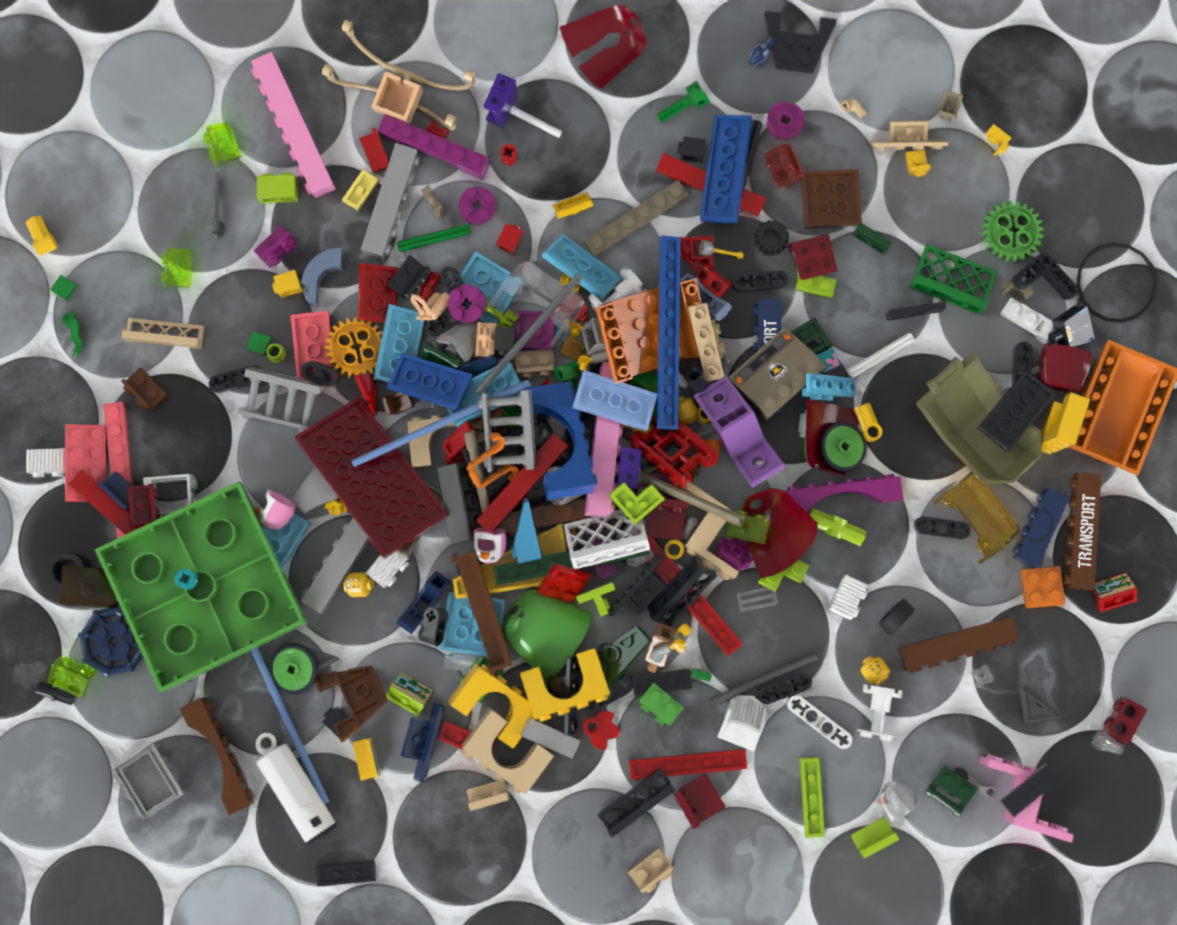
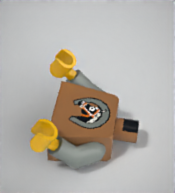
(663, 645)

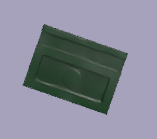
(872, 238)

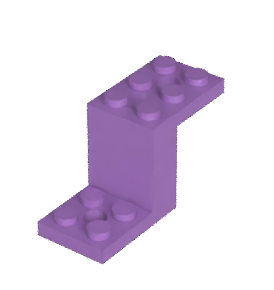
(739, 431)

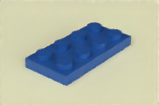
(430, 381)

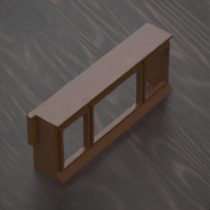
(483, 610)

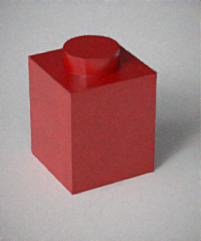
(510, 238)

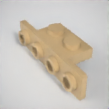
(908, 133)
(707, 341)

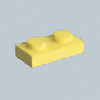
(360, 190)

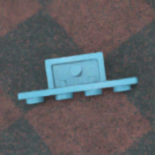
(826, 387)

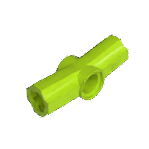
(838, 527)

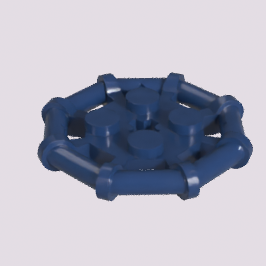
(102, 643)

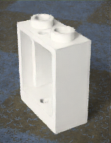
(192, 485)

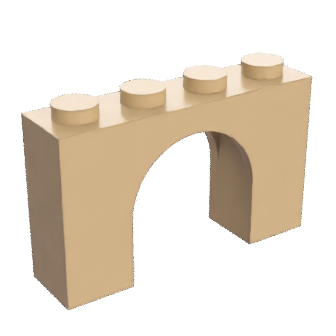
(421, 447)
(519, 775)

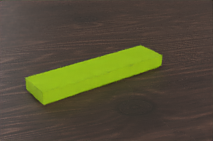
(812, 797)

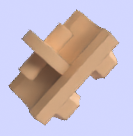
(485, 339)

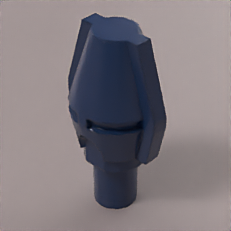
(760, 52)

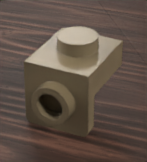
(949, 105)
(1023, 294)

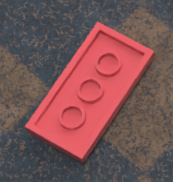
(309, 338)
(84, 450)

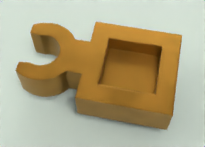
(572, 348)

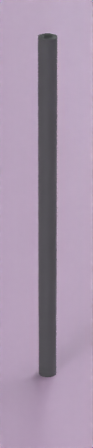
(528, 334)

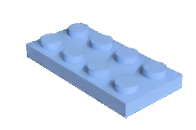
(614, 401)

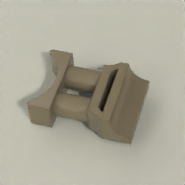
(436, 205)

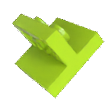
(601, 604)

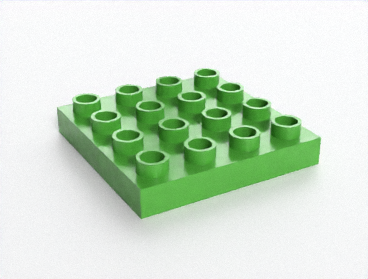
(238, 595)

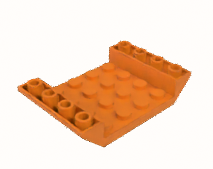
(632, 330)

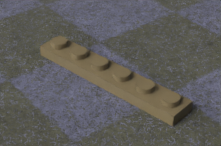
(636, 218)

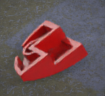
(690, 251)
(369, 391)

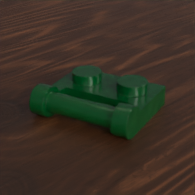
(809, 332)
(437, 356)
(956, 786)

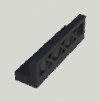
(677, 589)
(639, 809)

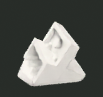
(743, 721)

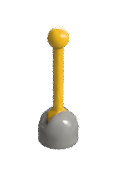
(706, 248)

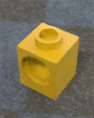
(287, 284)

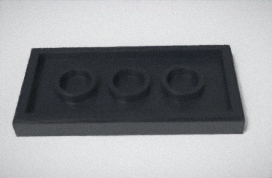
(1016, 411)

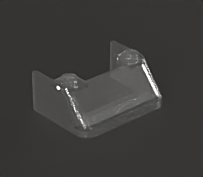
(546, 287)

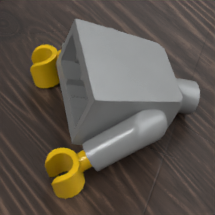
(593, 342)

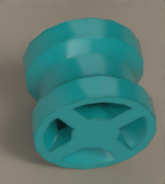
(189, 581)

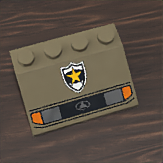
(776, 372)

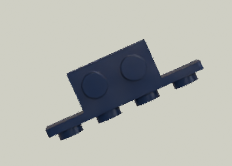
(420, 741)

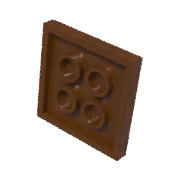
(831, 199)

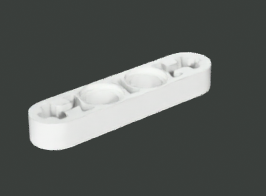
(820, 720)

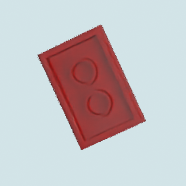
(373, 292)

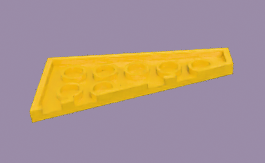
(549, 543)

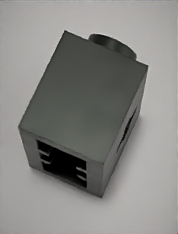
(504, 340)

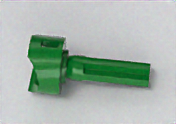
(694, 97)
(568, 373)

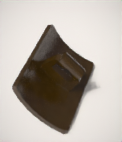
(86, 587)

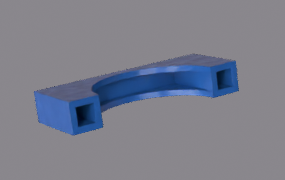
(576, 475)

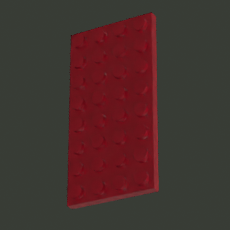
(380, 494)

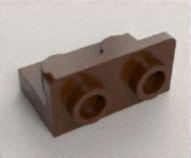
(144, 388)

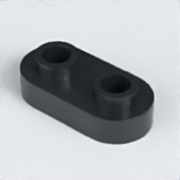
(321, 375)

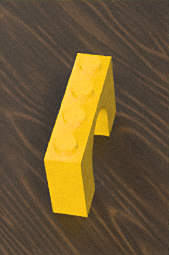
(1063, 423)
(479, 683)
(544, 704)

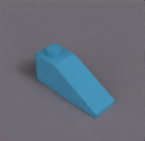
(525, 541)

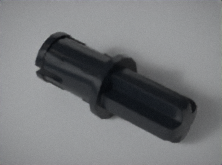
(55, 694)

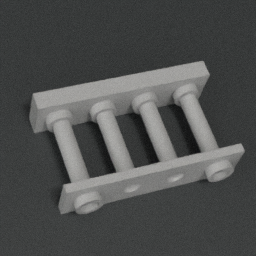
(275, 380)
(524, 419)

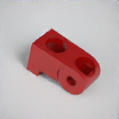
(713, 280)

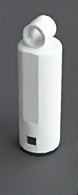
(294, 790)

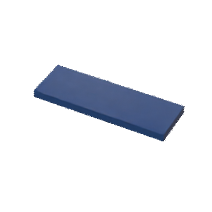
(726, 168)

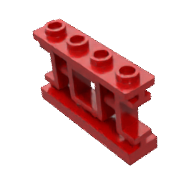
(665, 464)

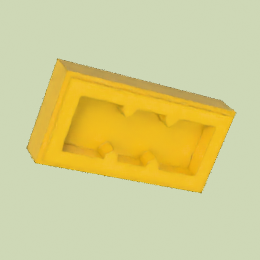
(572, 205)

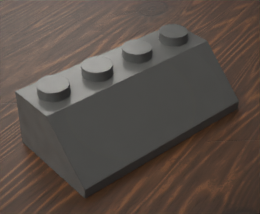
(459, 502)

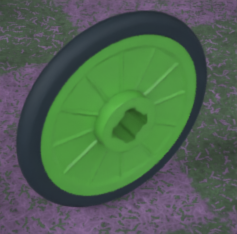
(837, 457)
(281, 666)

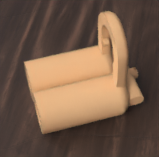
(432, 308)

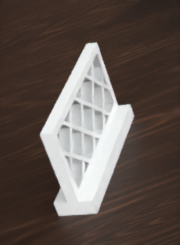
(608, 549)

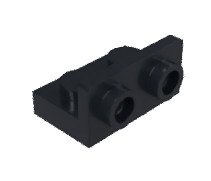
(408, 277)

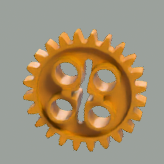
(339, 352)

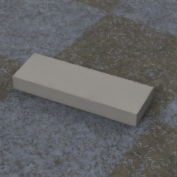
(550, 737)

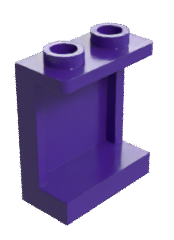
(500, 100)
(628, 467)

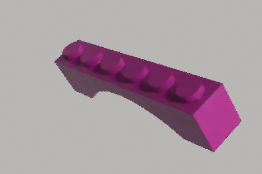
(452, 153)
(882, 490)

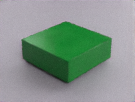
(63, 287)
(259, 343)
(700, 674)

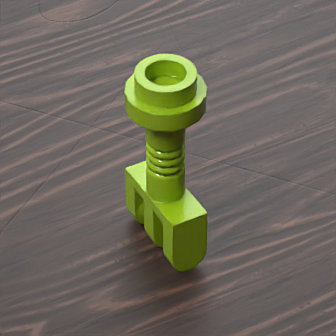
(506, 319)

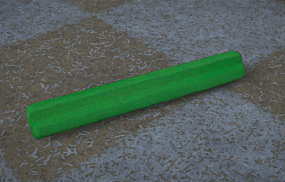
(433, 238)

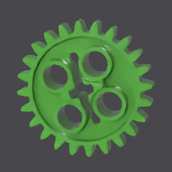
(995, 231)

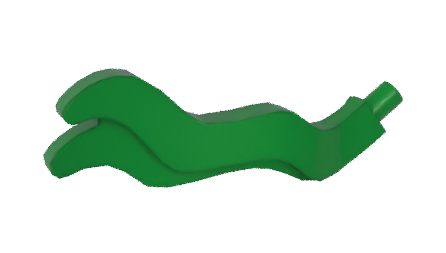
(70, 322)

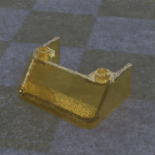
(983, 512)

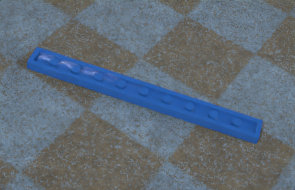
(668, 333)

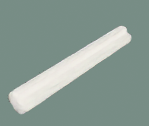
(880, 355)

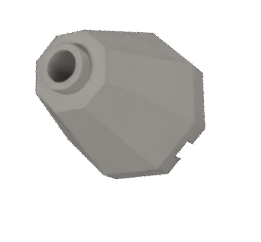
(459, 341)

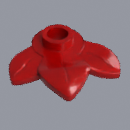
(604, 729)

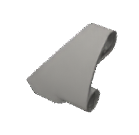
(313, 493)

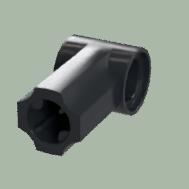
(692, 375)

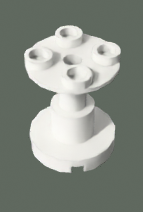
(629, 286)
(880, 704)

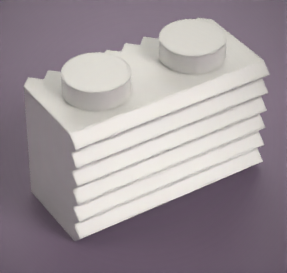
(46, 462)
(385, 570)
(848, 597)

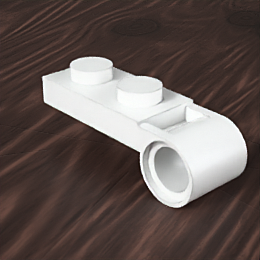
(1028, 319)

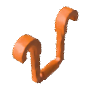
(503, 470)

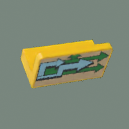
(366, 758)

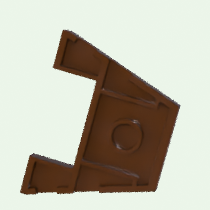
(362, 694)

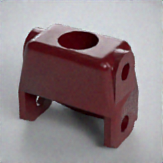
(1064, 367)

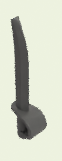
(218, 225)

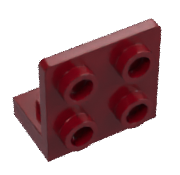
(814, 256)
(666, 520)
(698, 800)

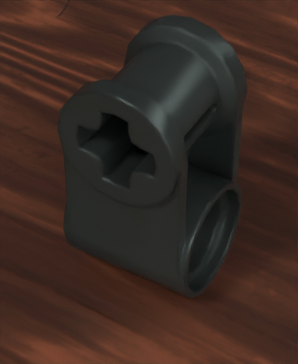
(433, 627)

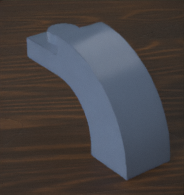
(317, 269)
(717, 307)

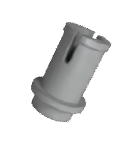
(689, 526)

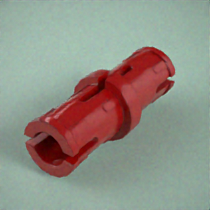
(429, 286)

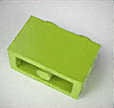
(277, 188)

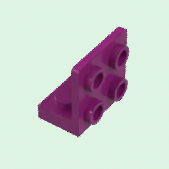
(276, 246)

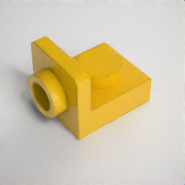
(999, 137)
(917, 163)

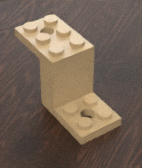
(705, 534)

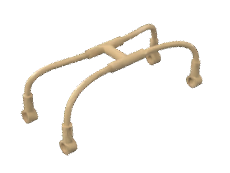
(450, 120)

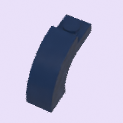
(427, 598)

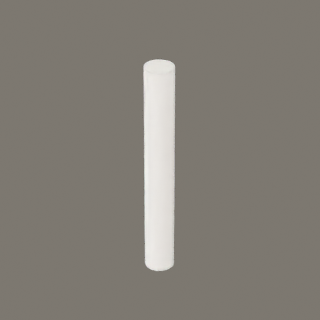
(536, 122)

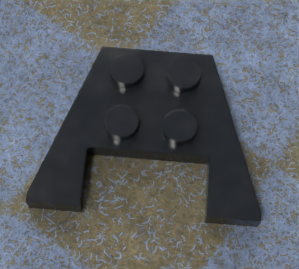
(795, 50)

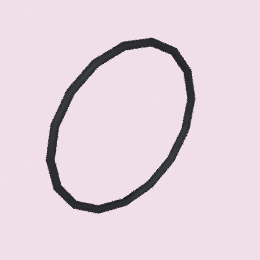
(1136, 251)

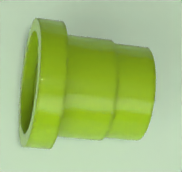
(280, 357)

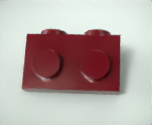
(142, 504)

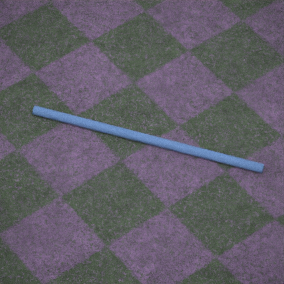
(435, 425)
(289, 725)

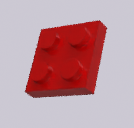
(563, 583)

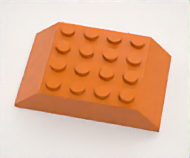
(1124, 406)

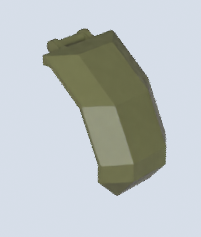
(956, 407)

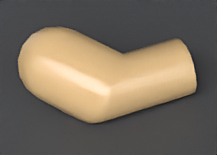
(853, 105)

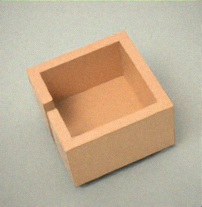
(397, 99)

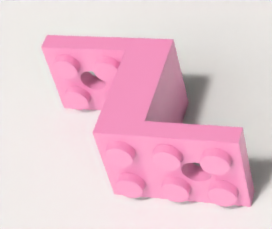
(1026, 818)

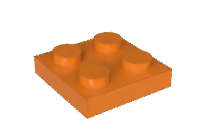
(1042, 587)

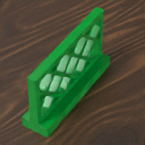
(952, 294)

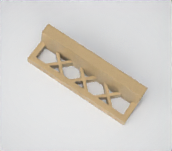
(161, 338)

